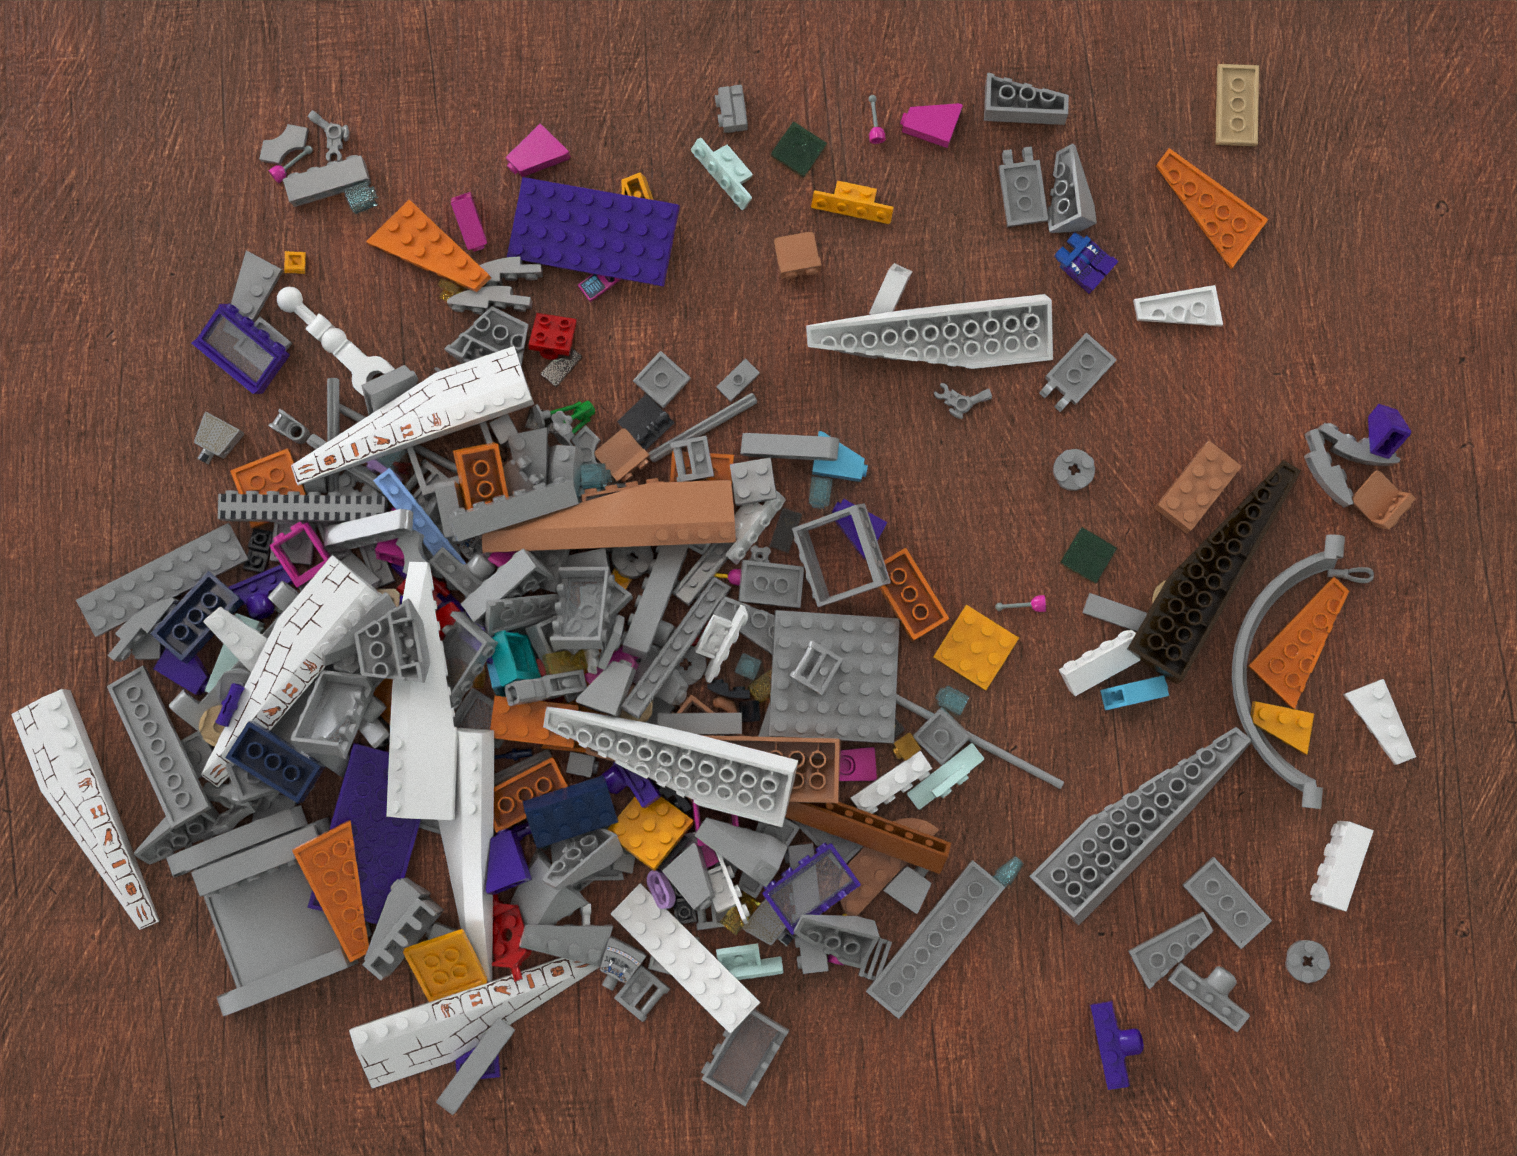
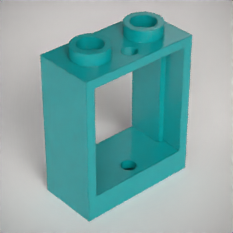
(516, 667)

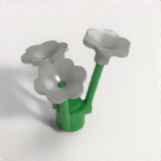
(561, 422)

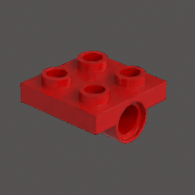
(552, 335)

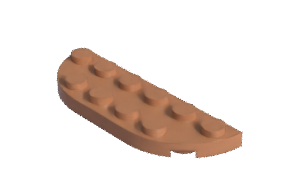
(877, 869)

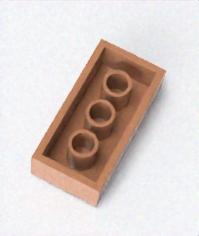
(1197, 487)

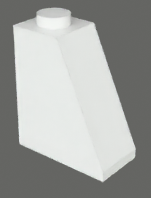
(891, 289)

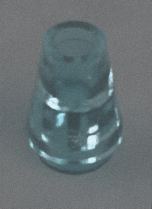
(1008, 871)

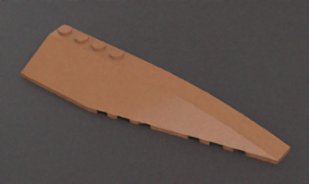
(632, 517)
(817, 766)

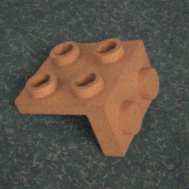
(797, 255)
(622, 456)
(1382, 501)

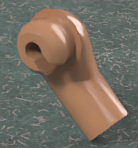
(725, 704)

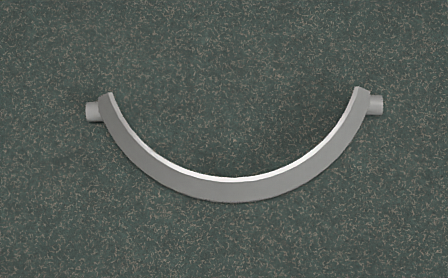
(1297, 572)

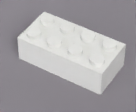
(1341, 865)

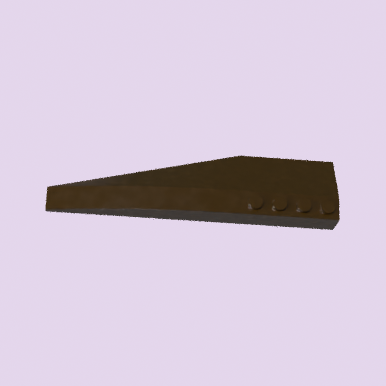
(1206, 579)

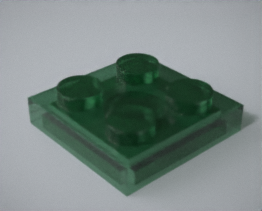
(798, 149)
(1088, 555)

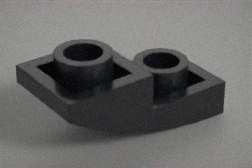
(259, 551)
(722, 688)
(680, 802)
(683, 911)

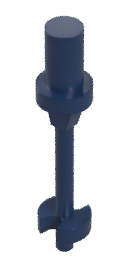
(515, 754)

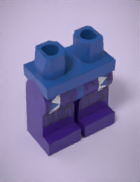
(1086, 263)

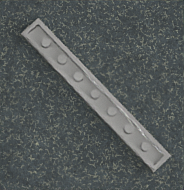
(675, 648)

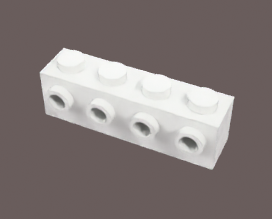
(1099, 664)
(890, 783)

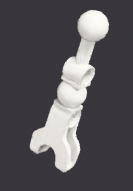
(334, 340)

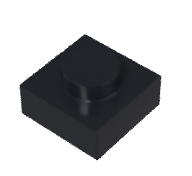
(749, 710)

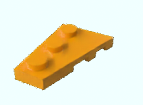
(1284, 723)

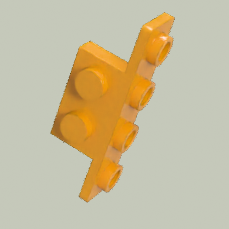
(853, 201)

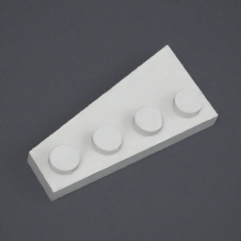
(1190, 306)
(239, 638)
(1379, 713)

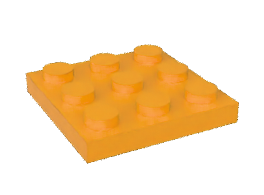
(975, 647)
(651, 831)
(445, 965)

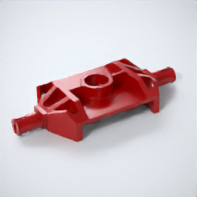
(508, 952)

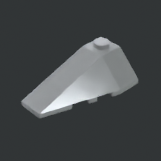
(583, 857)

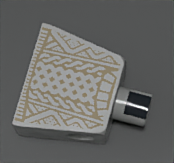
(216, 438)
(767, 925)

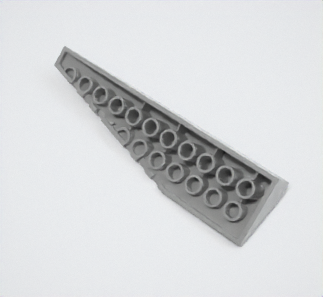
(1125, 833)

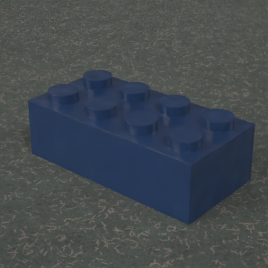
(184, 628)
(275, 762)
(570, 811)

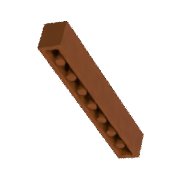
(873, 832)

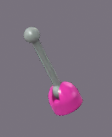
(876, 134)
(279, 172)
(1037, 604)

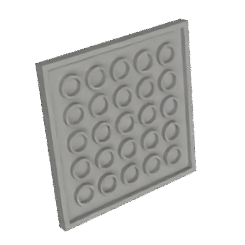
(861, 694)

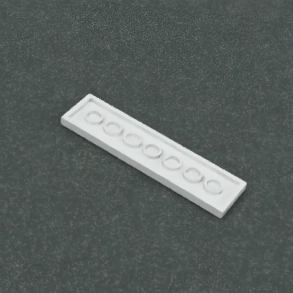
(685, 958)

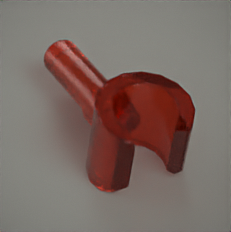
(402, 467)

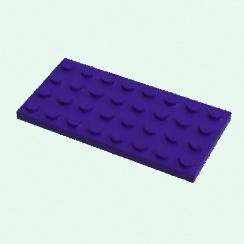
(593, 231)
(380, 841)

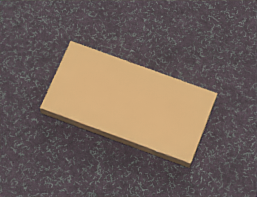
(1237, 105)

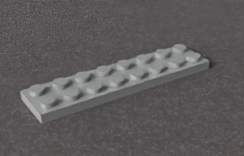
(161, 579)
(159, 747)
(935, 939)

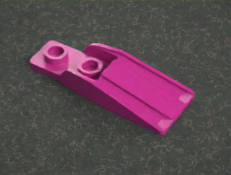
(858, 765)

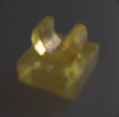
(449, 289)

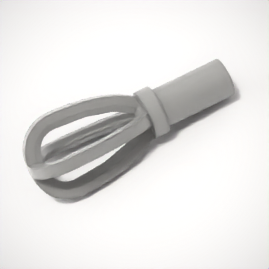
(1345, 574)

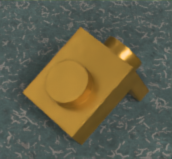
(905, 747)

